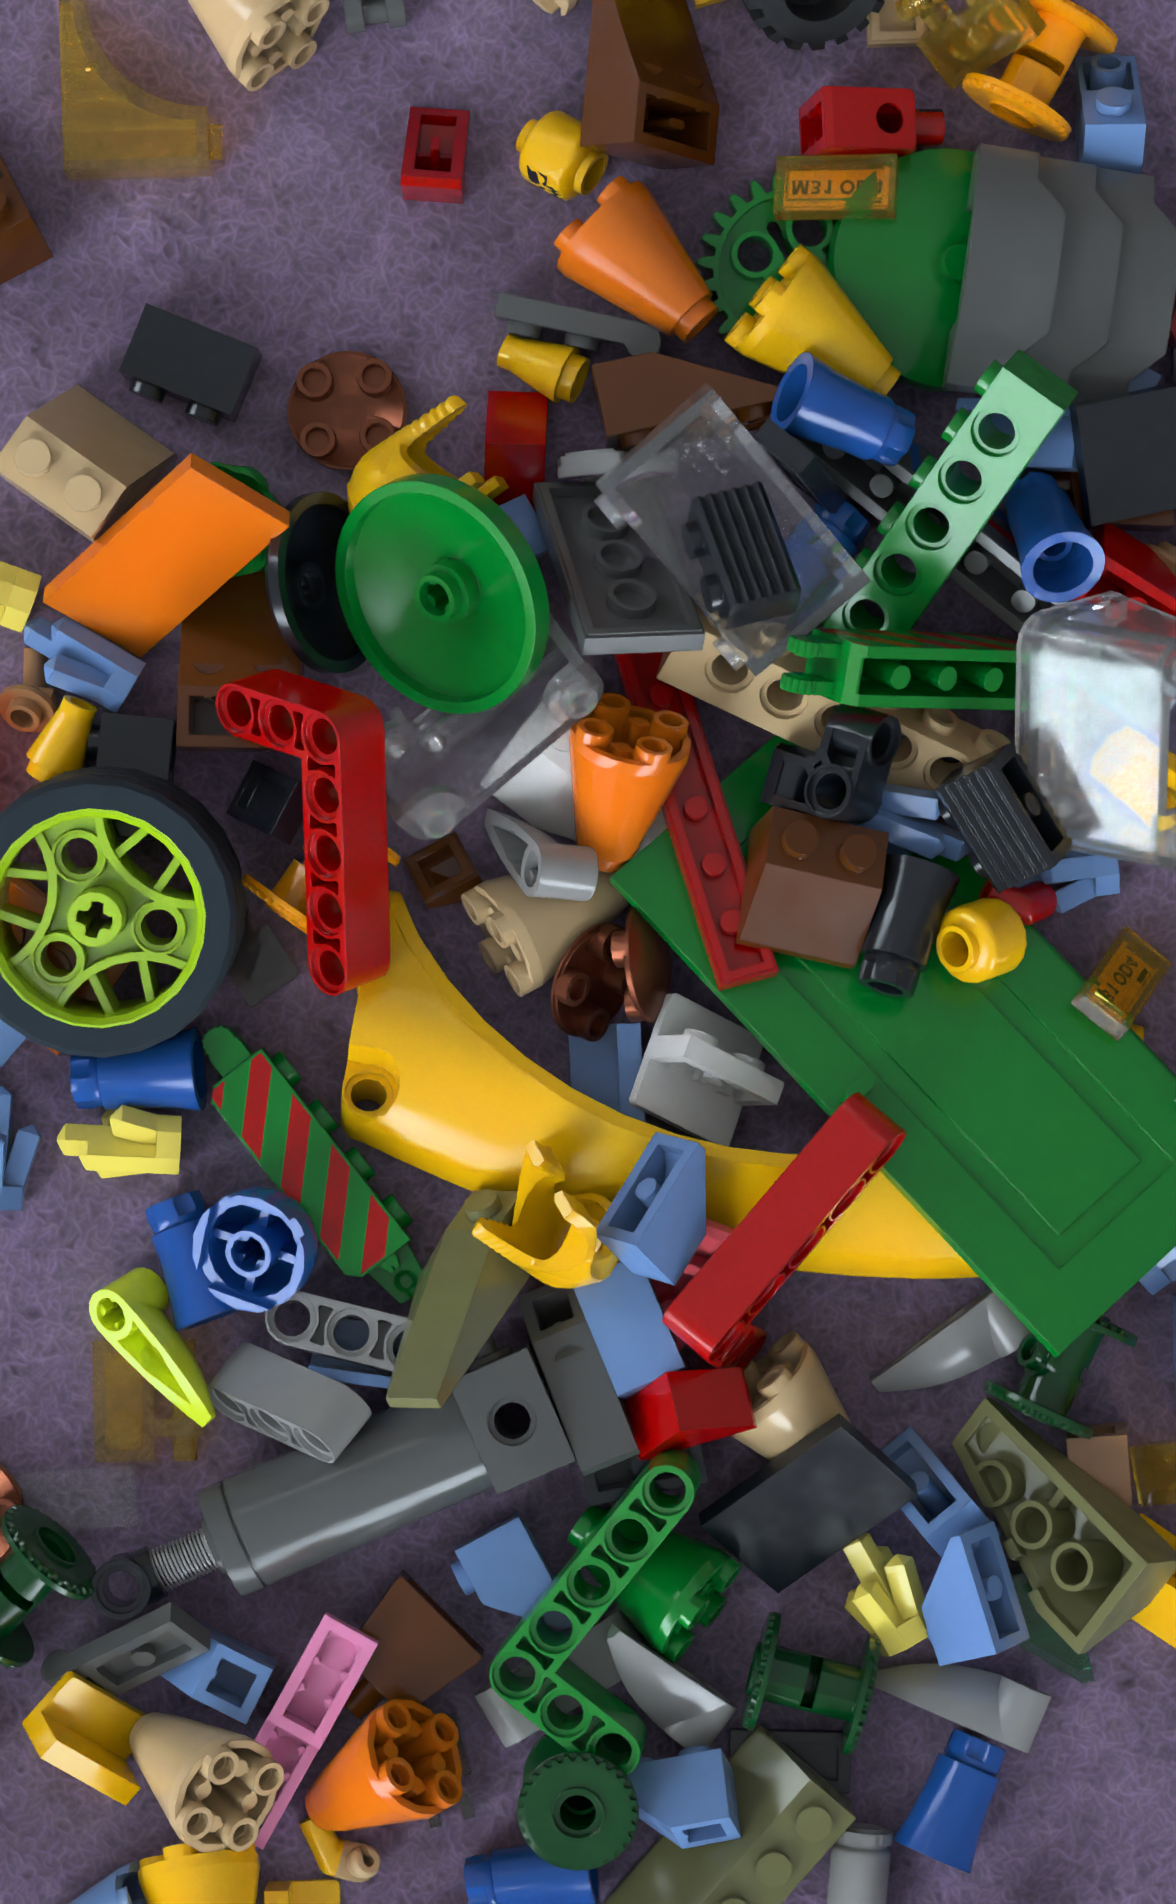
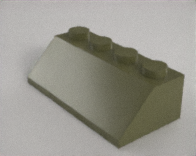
(785, 1825)

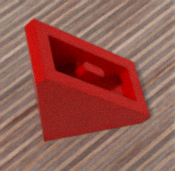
(435, 155)
(516, 442)
(690, 1409)

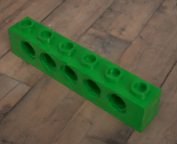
(1034, 404)

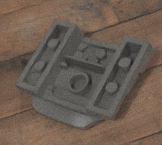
(1064, 269)

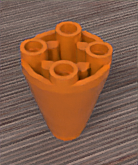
(637, 261)
(622, 774)
(389, 1771)

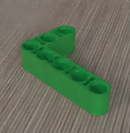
(584, 1606)

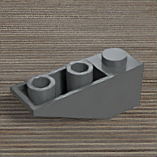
(578, 1379)

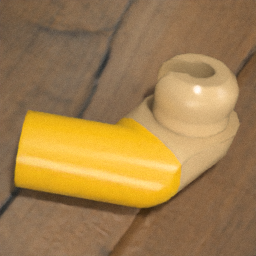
(340, 1856)

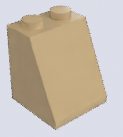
(82, 461)

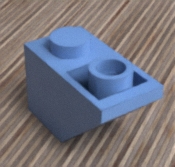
(1109, 112)
(226, 1676)
(688, 1796)

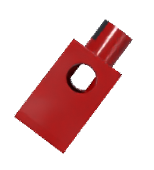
(847, 121)

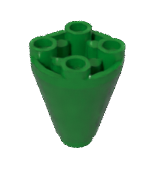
(671, 1589)

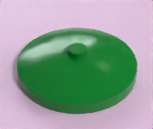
(911, 268)
(442, 593)

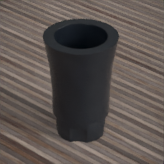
(905, 924)

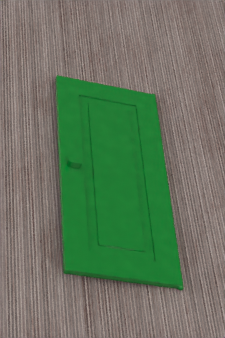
(1021, 1117)

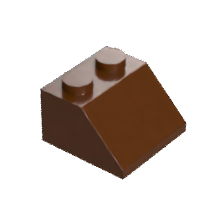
(811, 886)

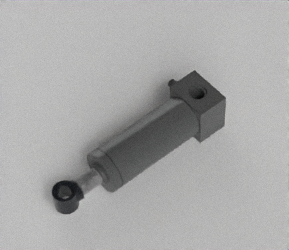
(389, 1476)

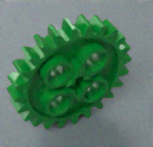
(731, 282)

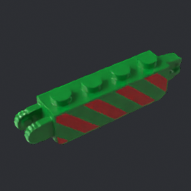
(905, 668)
(309, 1164)

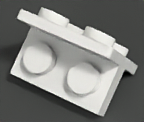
(701, 1072)

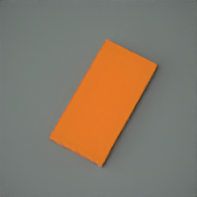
(166, 555)

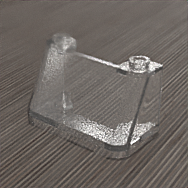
(708, 451)
(1097, 723)
(454, 762)

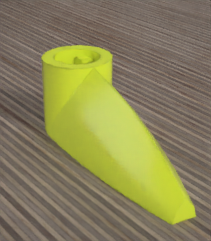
(136, 1325)

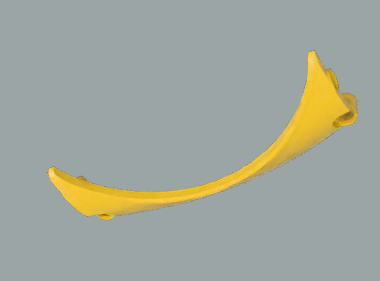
(470, 1102)

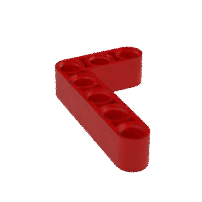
(343, 813)
(780, 1232)

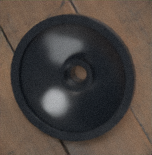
(304, 588)

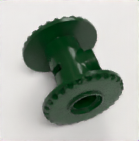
(1054, 1382)
(41, 1561)
(811, 1683)
(576, 1805)

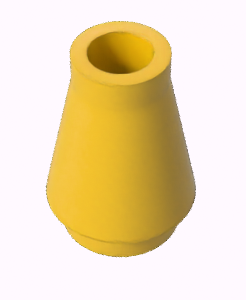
(547, 367)
(63, 740)

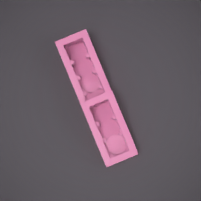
(311, 1706)

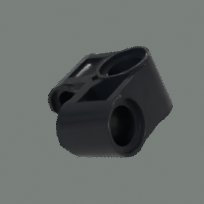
(853, 752)

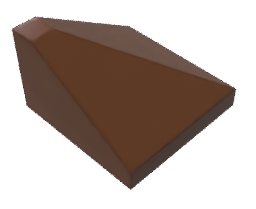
(442, 871)

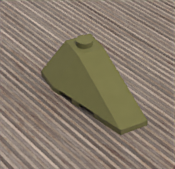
(455, 1305)
(1075, 1540)

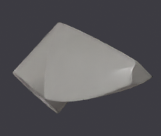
(540, 863)
(956, 1347)
(668, 1692)
(971, 1698)

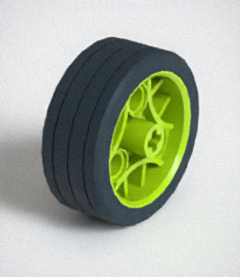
(209, 919)

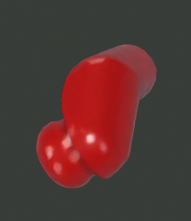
(1031, 901)

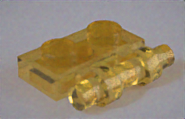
(972, 35)
(127, 1412)

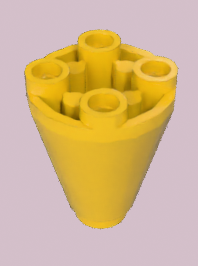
(812, 316)
(200, 1878)

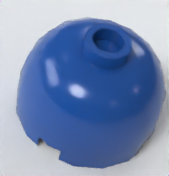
(255, 1248)

